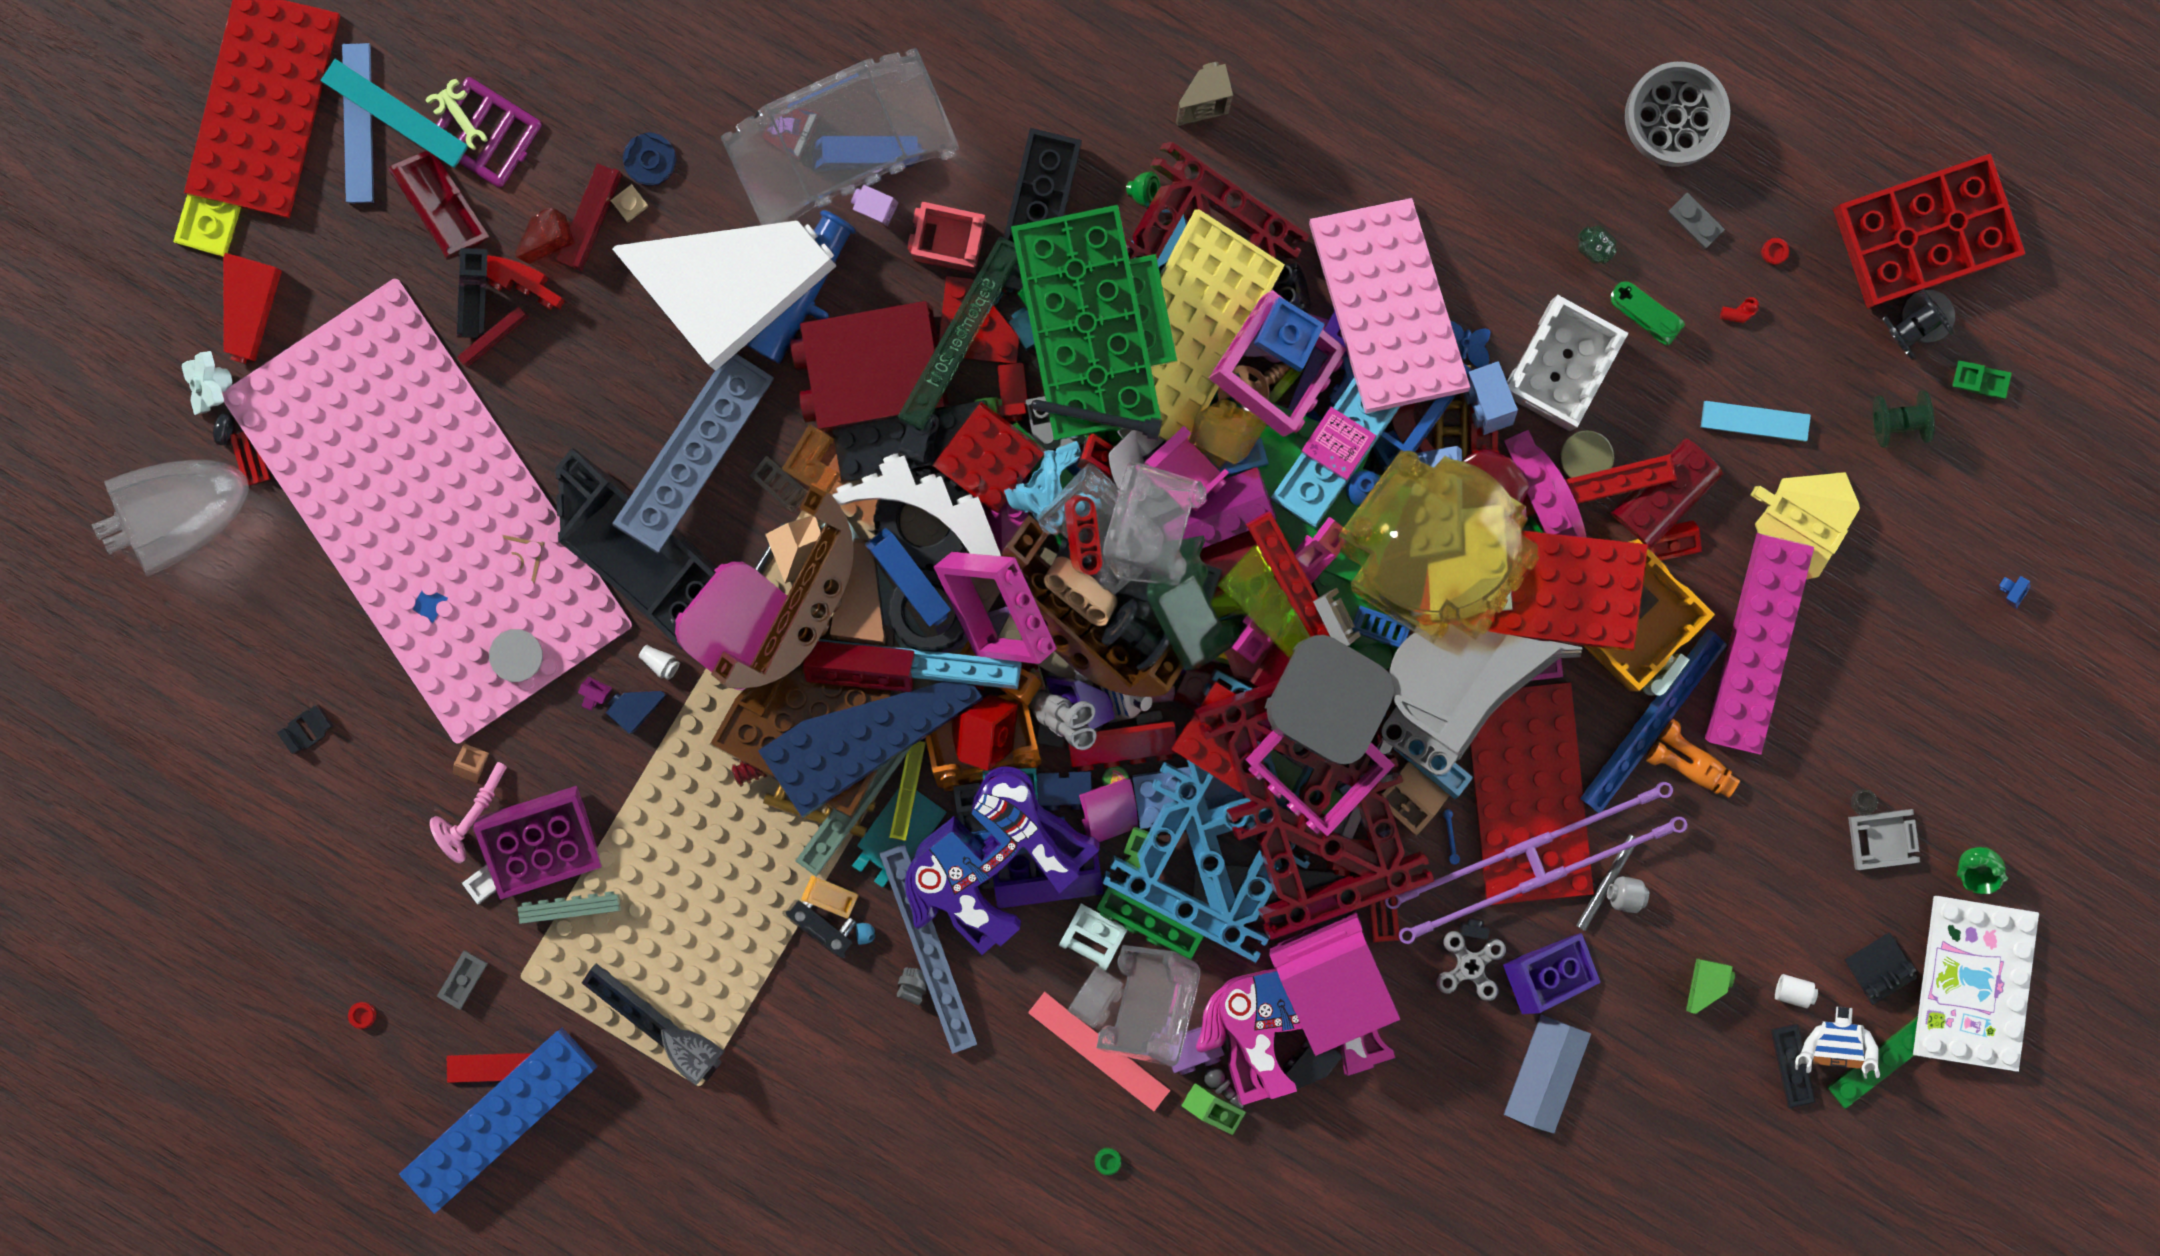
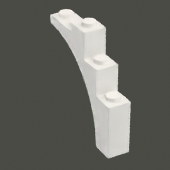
(897, 484)

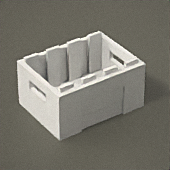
(1593, 350)

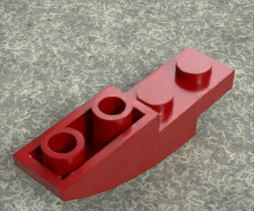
(506, 272)

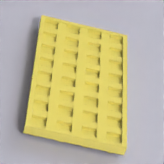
(1208, 295)

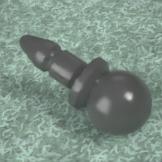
(1216, 1079)

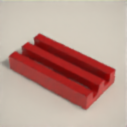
(241, 462)
(1375, 938)

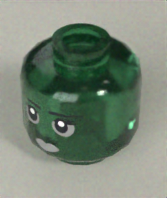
(1597, 244)

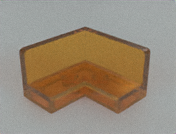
(805, 460)

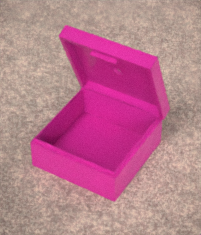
(1333, 983)

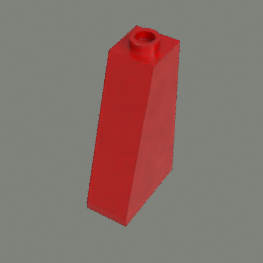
(247, 302)

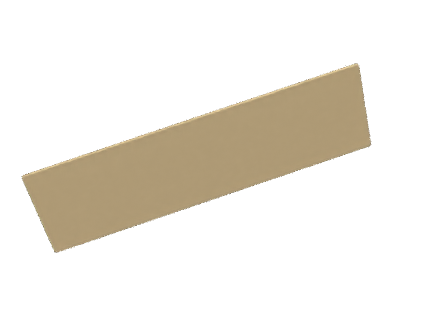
(702, 864)

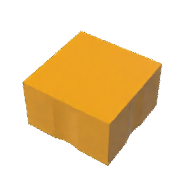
(1659, 632)

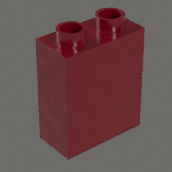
(864, 364)

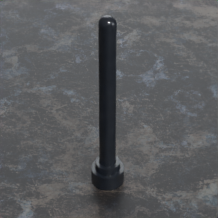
(1149, 428)

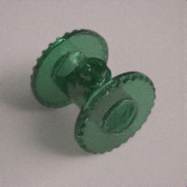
(1903, 419)

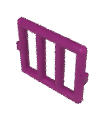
(512, 112)

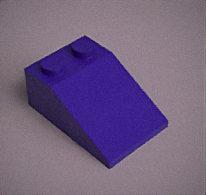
(1551, 974)

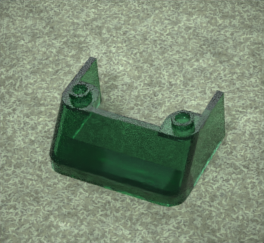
(1188, 614)

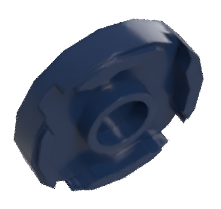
(649, 159)

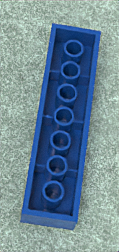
(498, 1120)

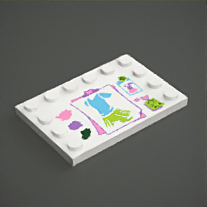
(1976, 983)

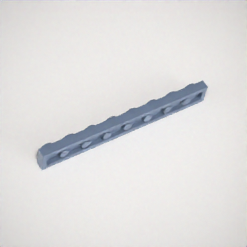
(930, 957)

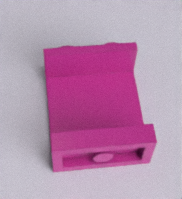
(1186, 460)

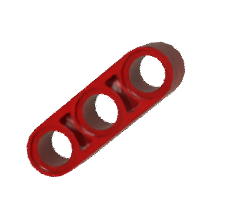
(1091, 545)

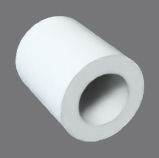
(1796, 991)

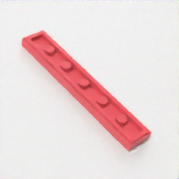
(1085, 1040)

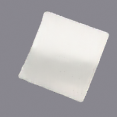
(1123, 454)

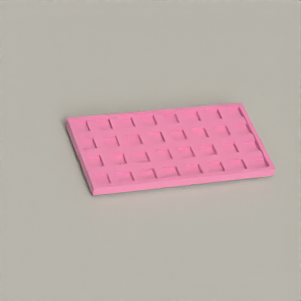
(1389, 305)

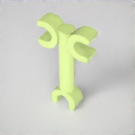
(447, 99)

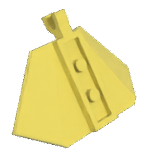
(1810, 512)

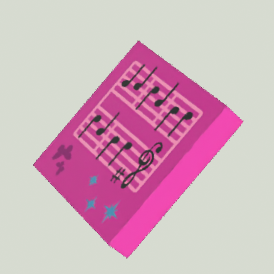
(1338, 444)

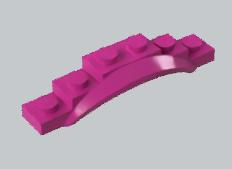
(1546, 488)
(1313, 556)

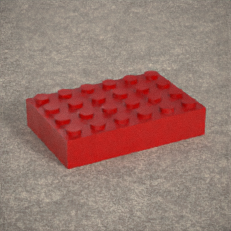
(1929, 231)

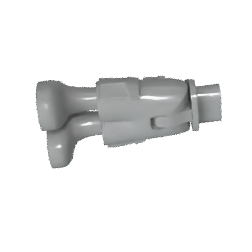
(1065, 718)

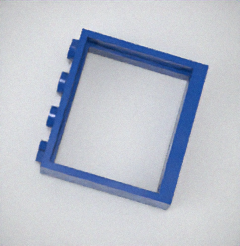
(1420, 431)

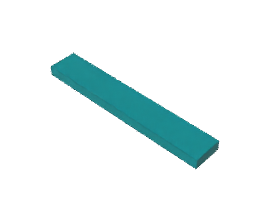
(394, 113)

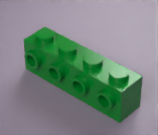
(1149, 922)

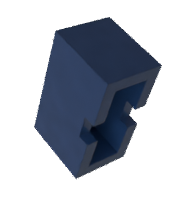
(1062, 791)

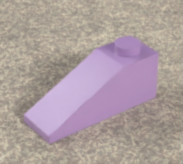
(874, 204)

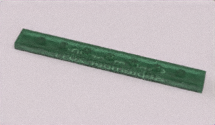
(959, 334)

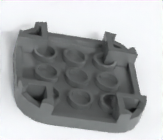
(1330, 700)

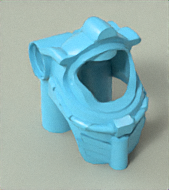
(1044, 482)

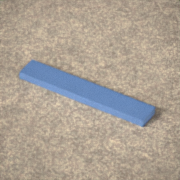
(358, 132)

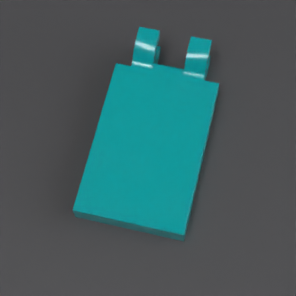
(923, 821)

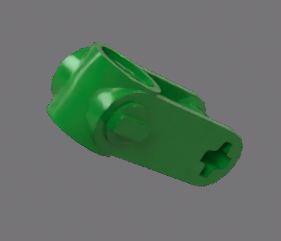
(1647, 313)

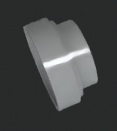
(1709, 101)

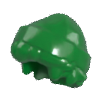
(1981, 870)

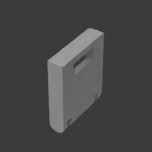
(1336, 618)
(1887, 839)

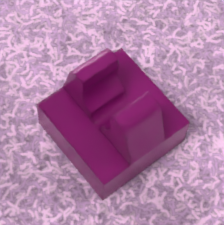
(594, 692)

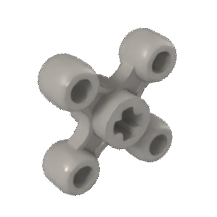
(1461, 973)

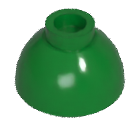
(1144, 188)

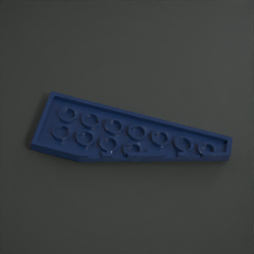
(845, 746)

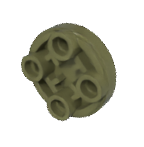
(1585, 454)

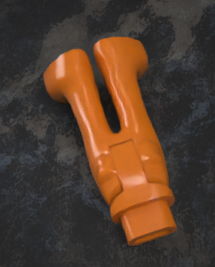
(1705, 768)

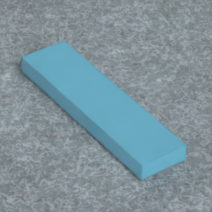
(1755, 421)

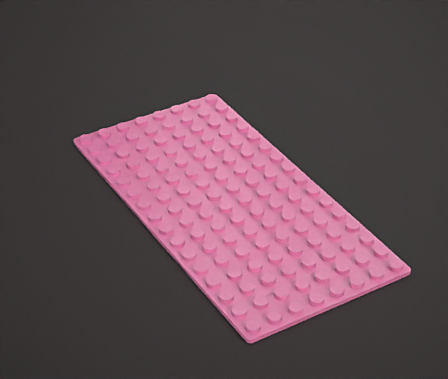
(413, 497)

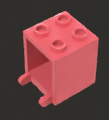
(956, 237)

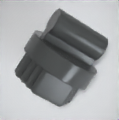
(912, 985)

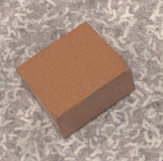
(470, 763)

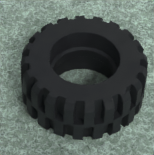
(926, 557)

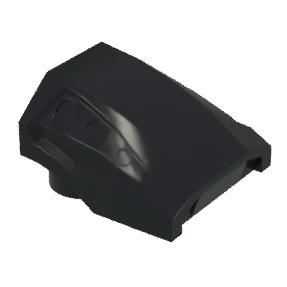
(1293, 287)

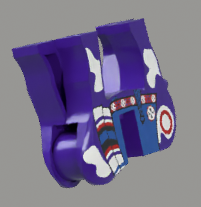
(955, 862)

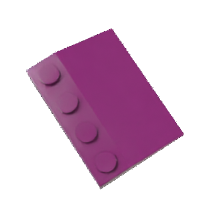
(537, 842)

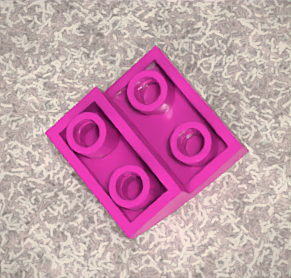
(1109, 810)

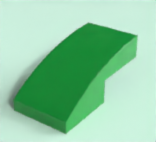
(1982, 380)

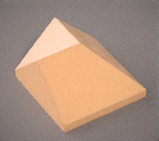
(793, 544)

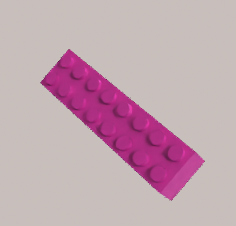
(1759, 643)

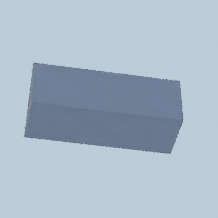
(1547, 1074)

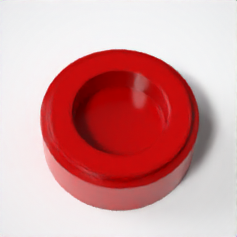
(1775, 251)
(362, 1015)

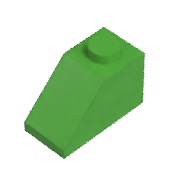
(1708, 984)
(1213, 1109)

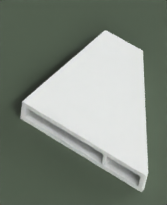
(728, 282)

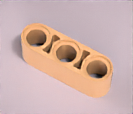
(1080, 592)

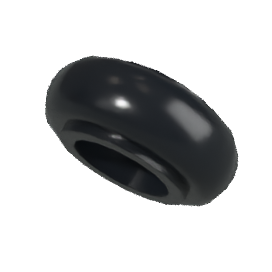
(223, 429)

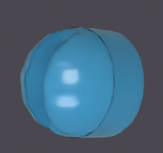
(865, 933)

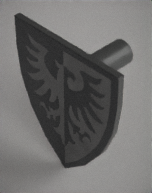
(690, 1053)

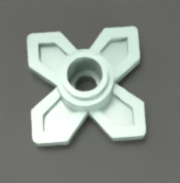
(205, 382)

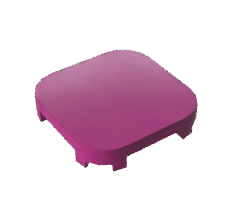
(729, 615)

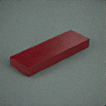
(492, 336)

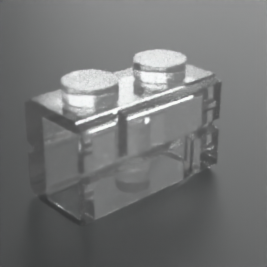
(1096, 996)

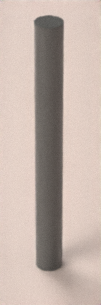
(1601, 892)

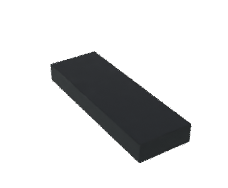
(1795, 1082)

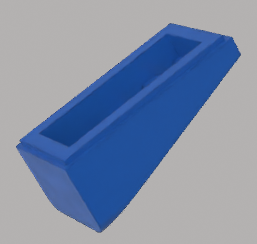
(1403, 633)

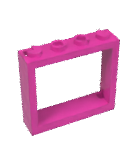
(1251, 399)
(955, 578)
(1342, 808)

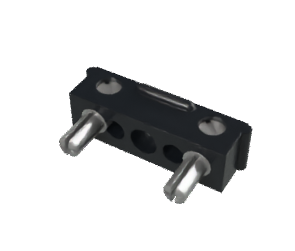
(819, 929)

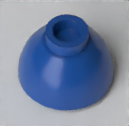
(1360, 486)

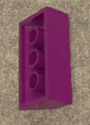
(1230, 509)

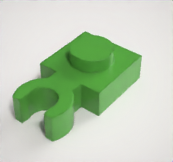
(1134, 844)

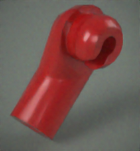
(1742, 312)

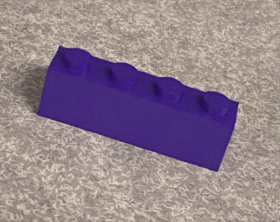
(1025, 883)

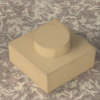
(629, 203)

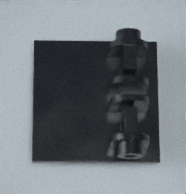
(1881, 968)

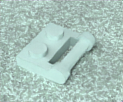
(1666, 675)
(1099, 929)

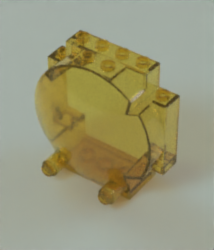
(1438, 546)

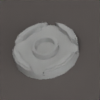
(515, 655)

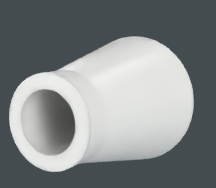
(661, 663)

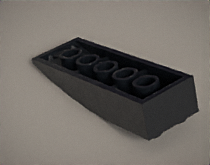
(1042, 184)

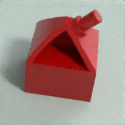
(985, 732)

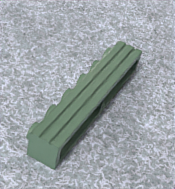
(570, 908)

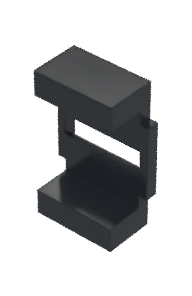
(294, 736)

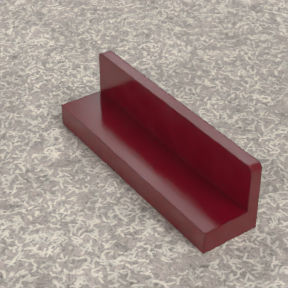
(590, 216)
(860, 666)

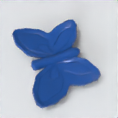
(1472, 344)

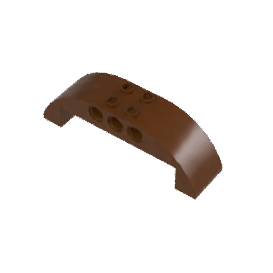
(806, 607)
(1080, 640)

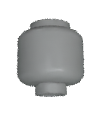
(1628, 894)

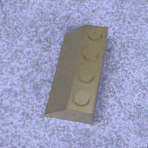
(1206, 96)

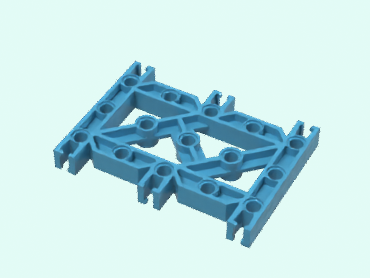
(1202, 828)

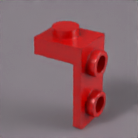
(1013, 392)

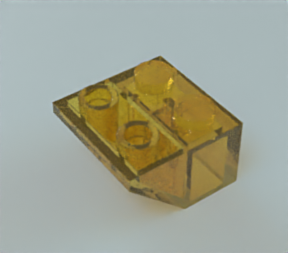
(1226, 430)

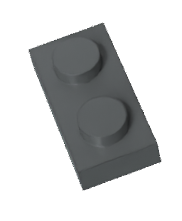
(1695, 220)
(462, 979)

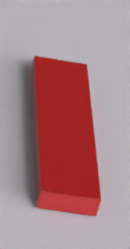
(482, 1066)

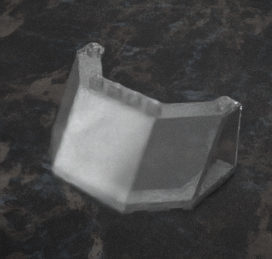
(839, 136)

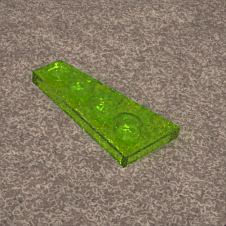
(1260, 597)

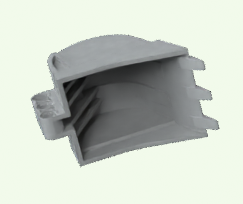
(1456, 684)

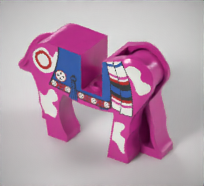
(1249, 1014)

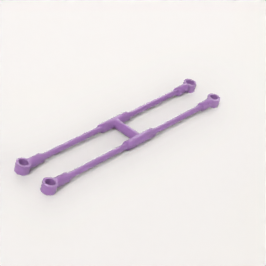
(1541, 878)

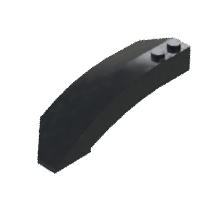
(651, 581)

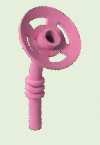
(453, 835)

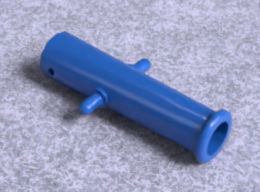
(777, 336)

